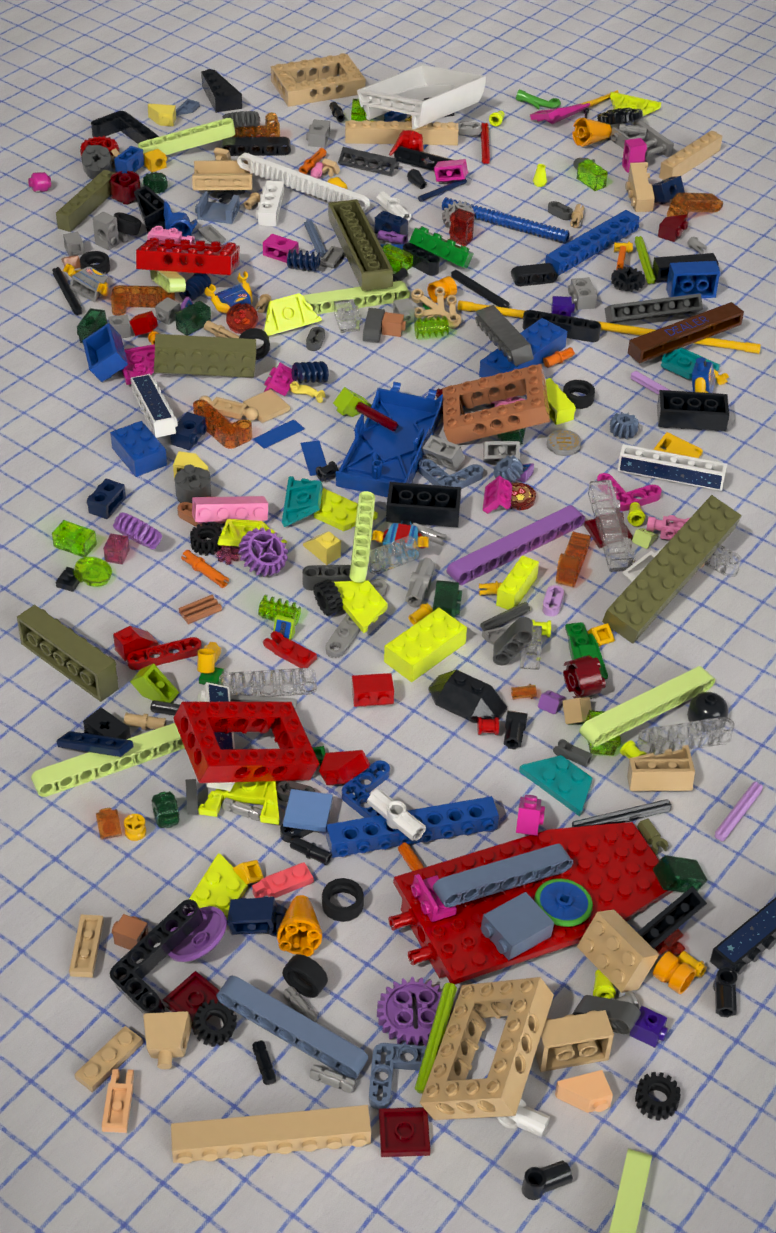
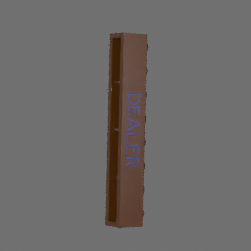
(685, 332)

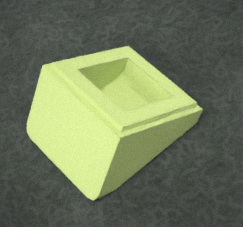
(644, 538)

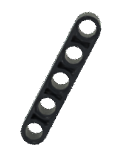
(261, 142)
(576, 328)

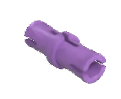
(392, 237)

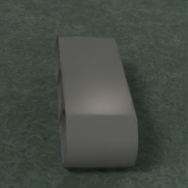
(373, 325)
(317, 573)
(512, 641)
(621, 1014)

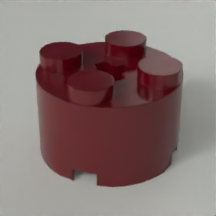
(124, 185)
(583, 676)

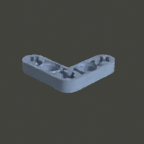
(428, 469)
(392, 1061)

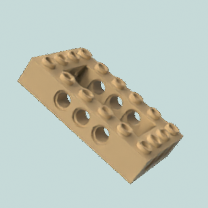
(287, 79)
(447, 1090)

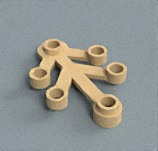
(436, 309)

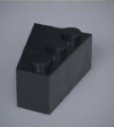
(150, 206)

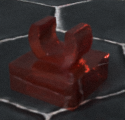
(671, 944)

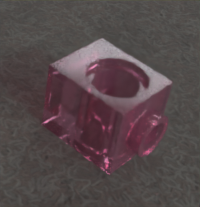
(116, 549)

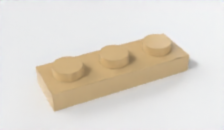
(86, 946)
(109, 1057)

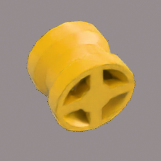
(135, 821)

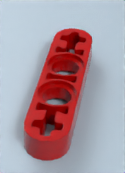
(163, 651)

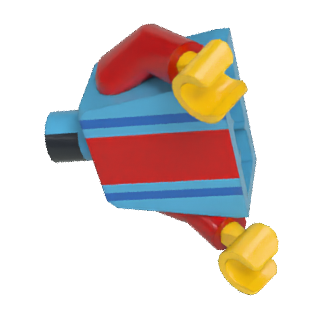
(400, 531)

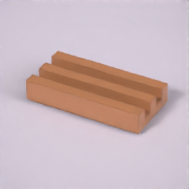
(197, 609)

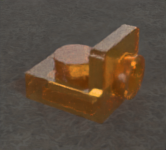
(108, 823)

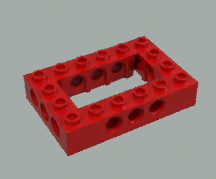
(188, 256)
(200, 720)

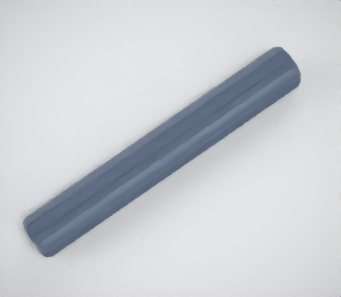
(317, 243)

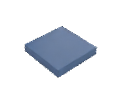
(308, 810)

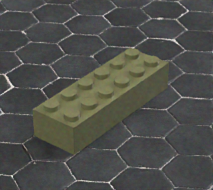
(204, 355)
(68, 652)

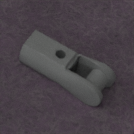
(572, 753)

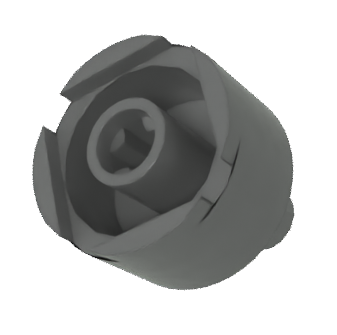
(95, 160)
(192, 483)

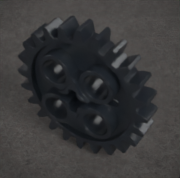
(620, 115)

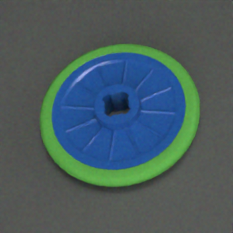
(564, 902)

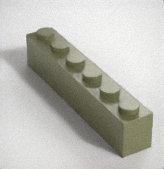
(84, 202)

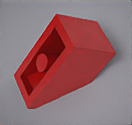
(132, 639)
(343, 766)

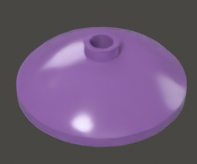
(203, 938)

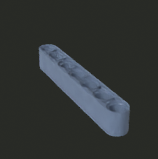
(502, 875)
(292, 1027)

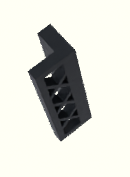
(368, 158)

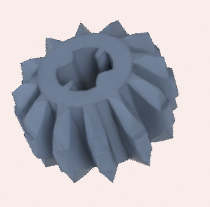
(624, 425)
(509, 468)

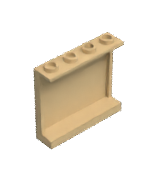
(221, 175)

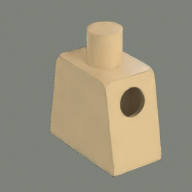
(167, 1036)

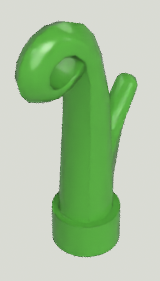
(536, 101)

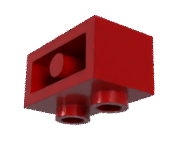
(372, 689)

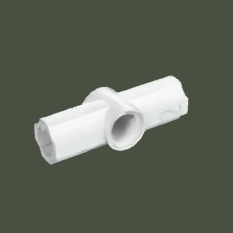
(392, 205)
(396, 814)
(526, 1119)

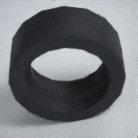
(127, 223)
(95, 257)
(255, 333)
(583, 387)
(342, 885)
(305, 975)

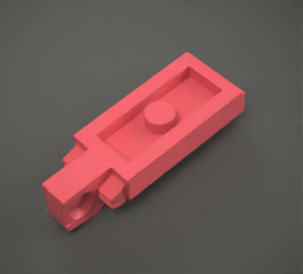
(283, 882)

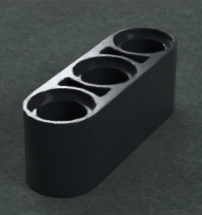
(423, 259)
(534, 274)

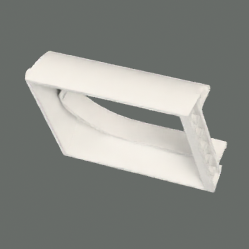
(405, 91)

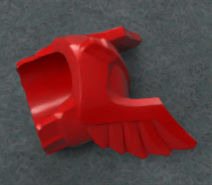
(409, 139)

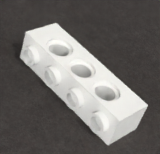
(270, 203)

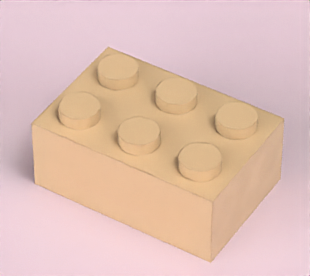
(617, 950)
(574, 1041)

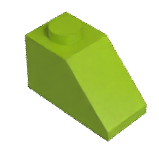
(347, 401)
(154, 685)

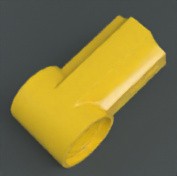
(207, 657)

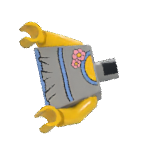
(88, 281)

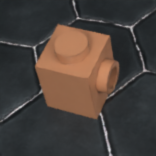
(393, 324)
(129, 931)

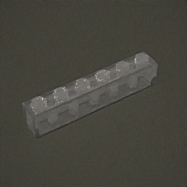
(611, 525)

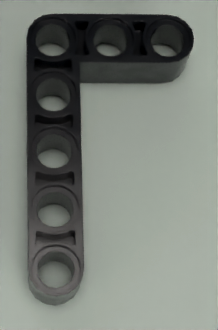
(121, 122)
(154, 955)

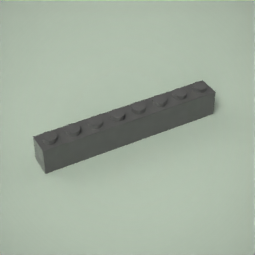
(504, 335)

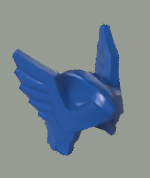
(178, 220)

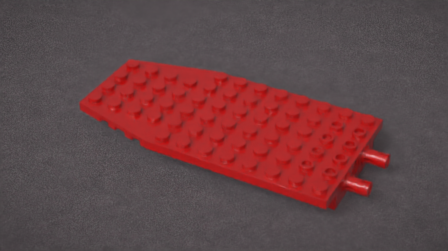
(607, 861)

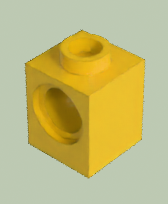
(155, 160)

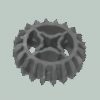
(244, 118)

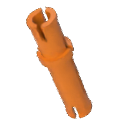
(310, 163)
(200, 565)

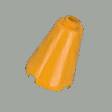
(590, 131)

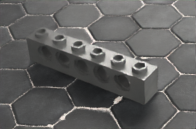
(653, 308)

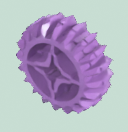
(137, 530)
(252, 547)

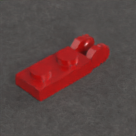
(290, 650)

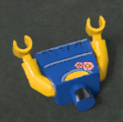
(229, 297)
(704, 376)

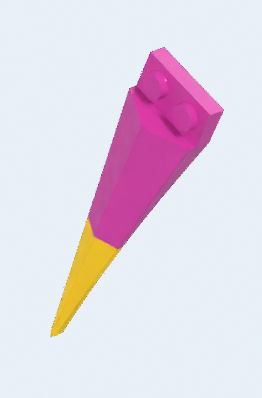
(558, 114)

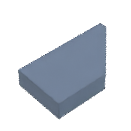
(187, 107)

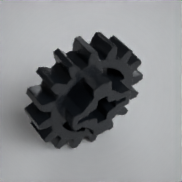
(628, 279)

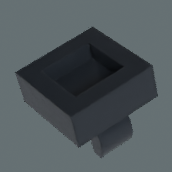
(67, 580)

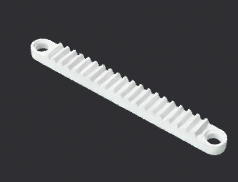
(299, 180)

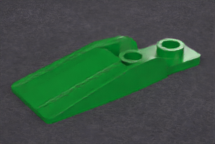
(583, 644)

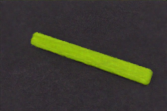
(645, 261)
(436, 1034)

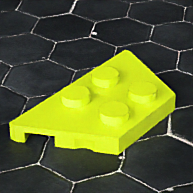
(625, 101)
(288, 314)
(338, 511)
(236, 529)
(361, 602)
(219, 886)

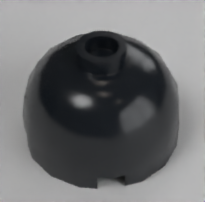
(707, 706)

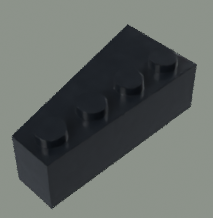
(220, 92)

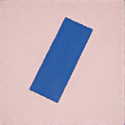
(279, 433)
(313, 456)

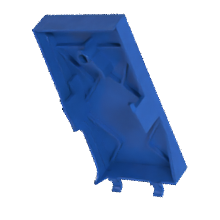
(388, 455)

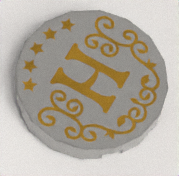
(563, 442)

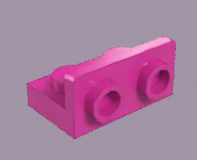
(280, 379)
(497, 494)
(429, 900)

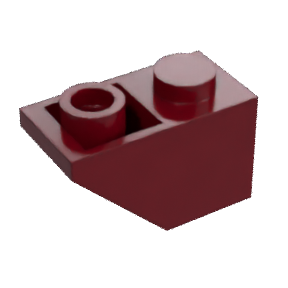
(672, 227)

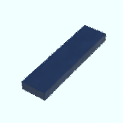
(95, 743)

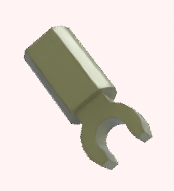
(652, 836)

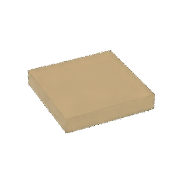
(268, 405)

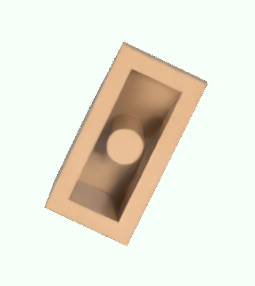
(586, 1092)

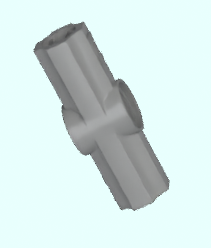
(420, 582)

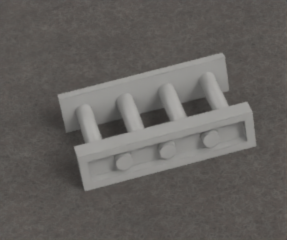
(652, 138)

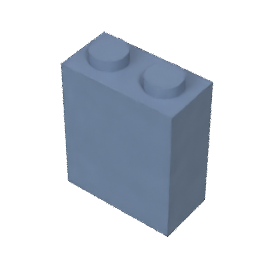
(517, 926)

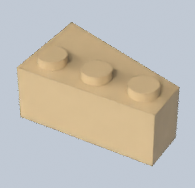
(639, 188)
(662, 772)

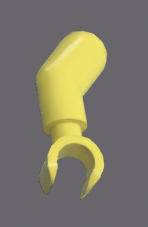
(305, 389)

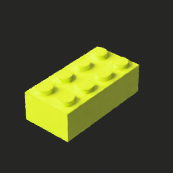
(425, 644)

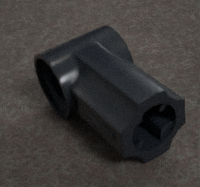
(514, 726)
(725, 992)
(546, 1178)

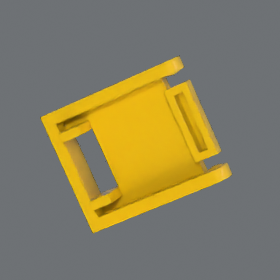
(678, 446)

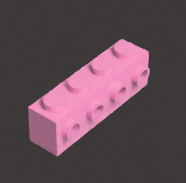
(223, 508)

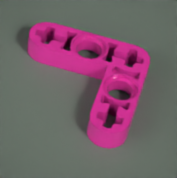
(648, 493)

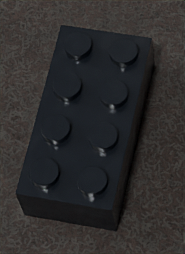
(692, 410)
(423, 504)

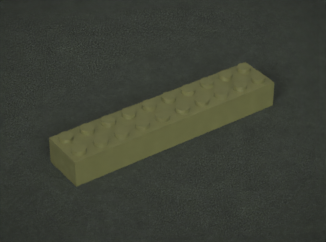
(360, 245)
(671, 569)

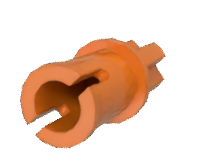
(558, 357)

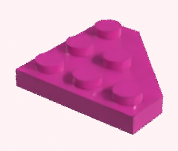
(139, 362)

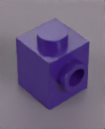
(562, 305)
(649, 1027)

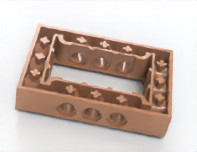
(500, 419)

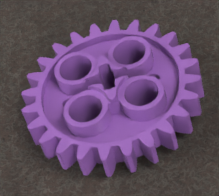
(392, 1012)

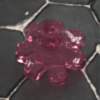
(227, 553)

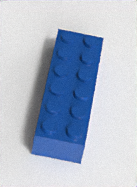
(544, 341)

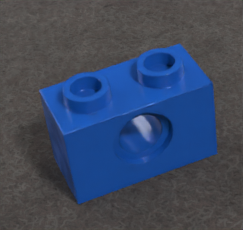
(129, 160)

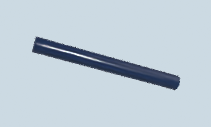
(441, 190)

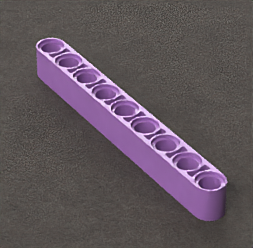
(515, 545)

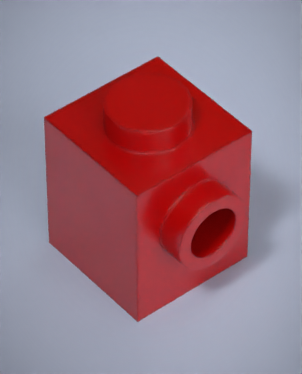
(143, 323)

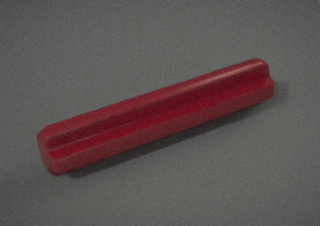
(376, 416)

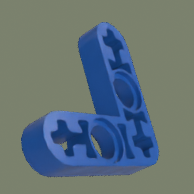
(362, 791)

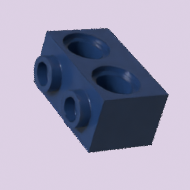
(106, 498)

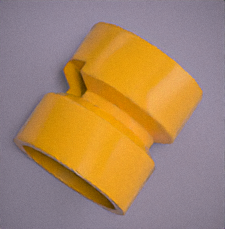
(447, 283)
(677, 974)

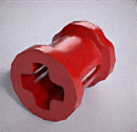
(488, 726)

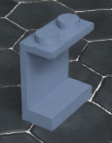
(217, 211)

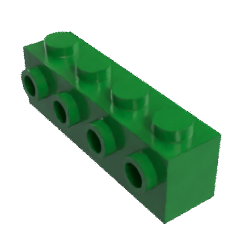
(443, 248)

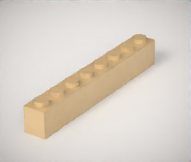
(388, 132)
(270, 1134)

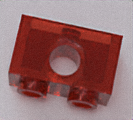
(462, 227)

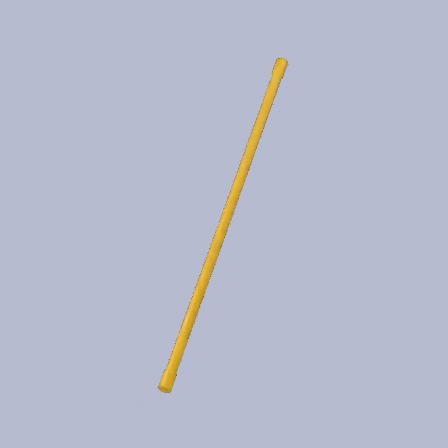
(747, 346)

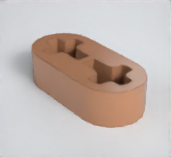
(185, 512)

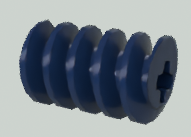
(303, 261)
(196, 286)
(310, 371)

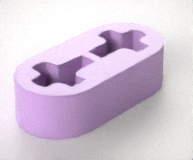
(556, 601)

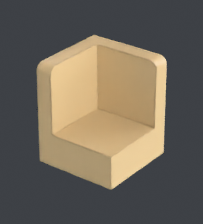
(576, 710)

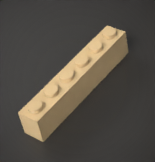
(691, 155)

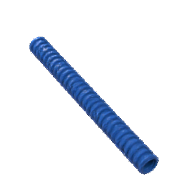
(514, 222)

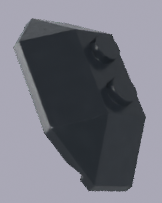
(466, 696)

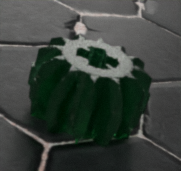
(156, 182)
(165, 809)

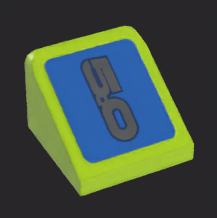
(285, 626)

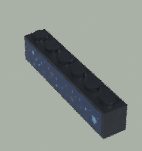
(747, 941)

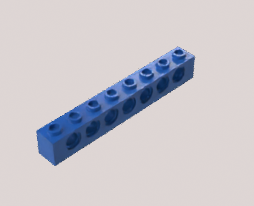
(593, 241)
(440, 823)

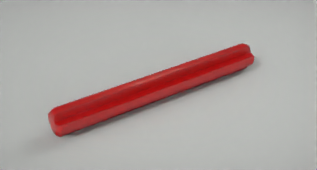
(485, 143)

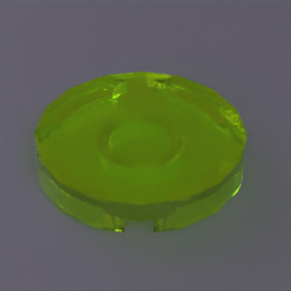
(93, 571)

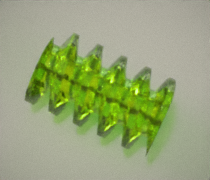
(431, 326)
(270, 609)

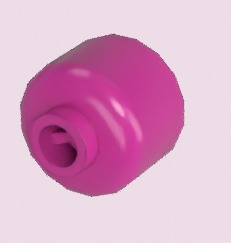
(39, 182)

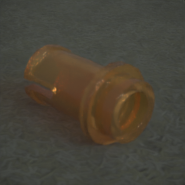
(523, 692)

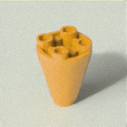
(299, 928)

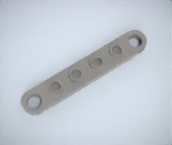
(347, 629)

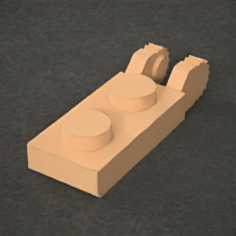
(118, 1103)

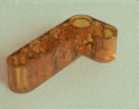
(263, 131)
(694, 202)
(137, 296)
(226, 433)
(572, 560)

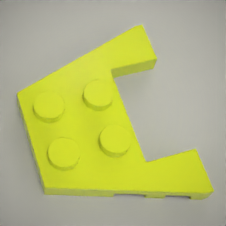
(247, 792)

